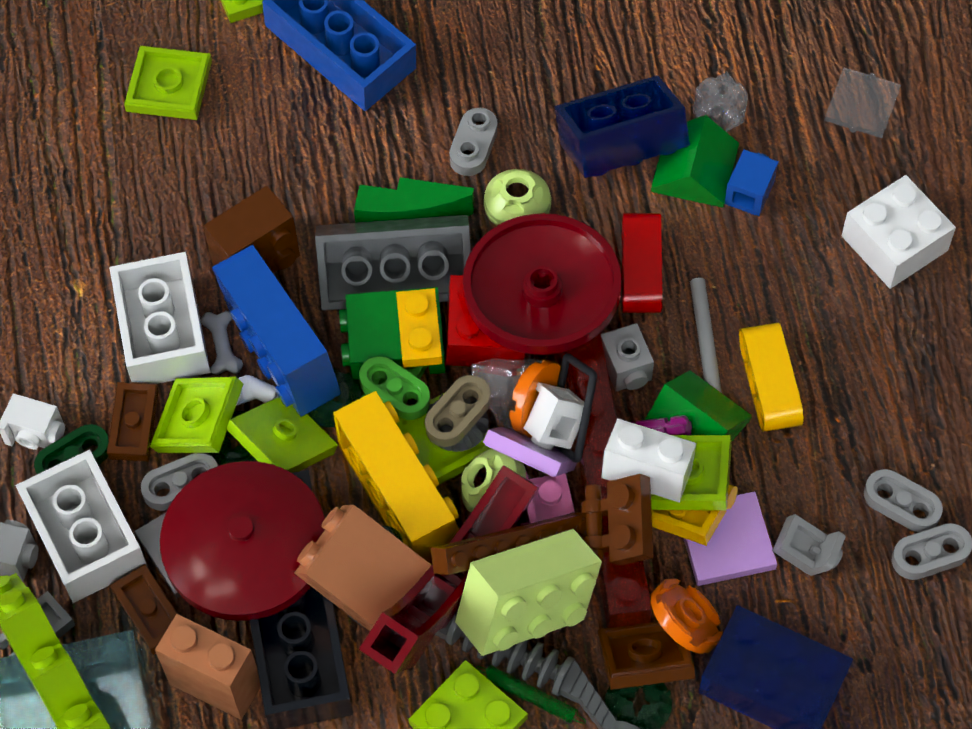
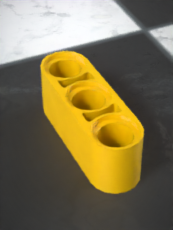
(770, 377)

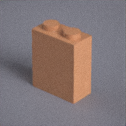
(359, 565)
(209, 666)

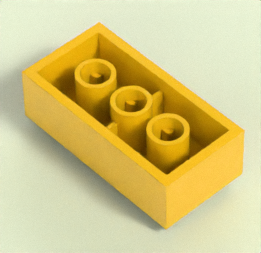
(393, 474)

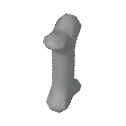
(225, 358)

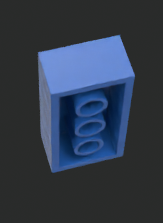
(345, 44)
(276, 332)

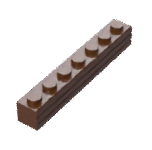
(457, 555)

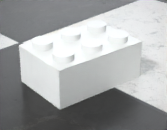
(159, 319)
(81, 525)

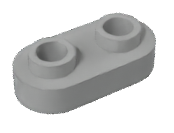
(474, 138)
(173, 477)
(904, 499)
(929, 551)

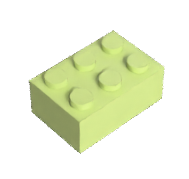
(527, 591)

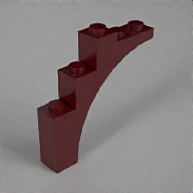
(431, 603)

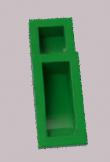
(412, 200)

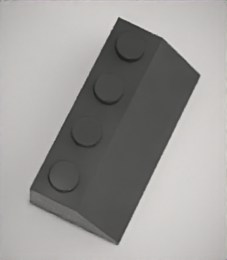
(390, 256)

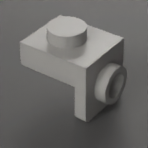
(808, 546)

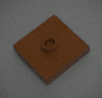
(643, 656)

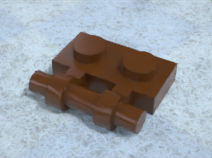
(628, 520)

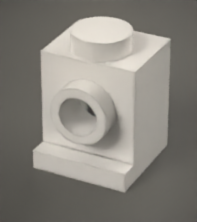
(554, 417)
(31, 423)

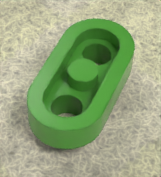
(398, 388)

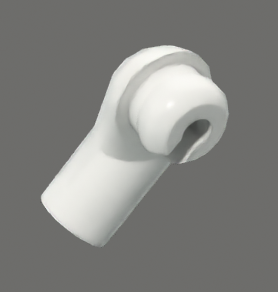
(255, 389)

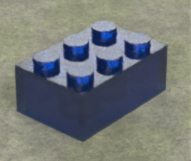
(622, 126)
(774, 673)

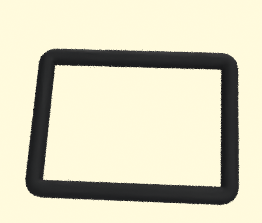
(568, 358)

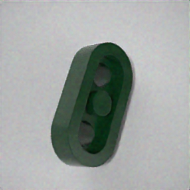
(73, 445)

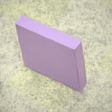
(524, 450)
(736, 547)

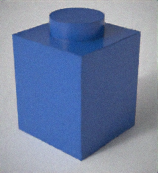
(751, 182)

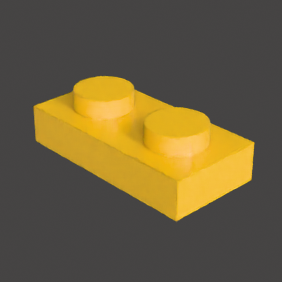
(419, 328)

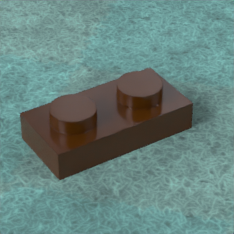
(132, 421)
(144, 605)

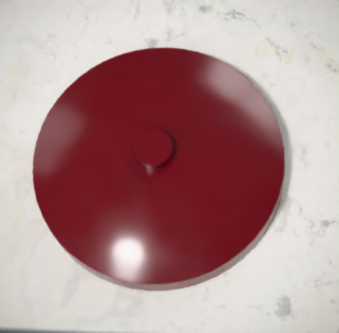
(542, 284)
(238, 538)

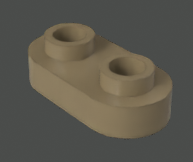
(455, 412)

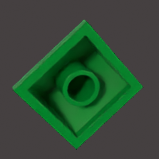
(701, 169)
(702, 404)

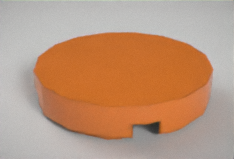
(526, 393)
(686, 616)

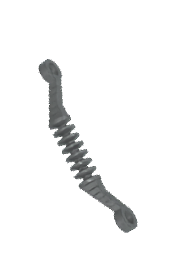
(567, 677)

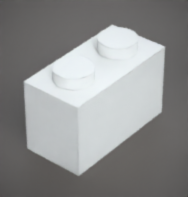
(649, 452)

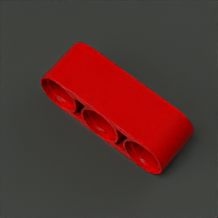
(641, 263)

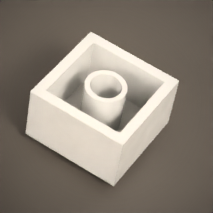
(898, 231)

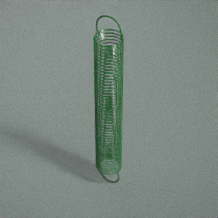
(558, 710)

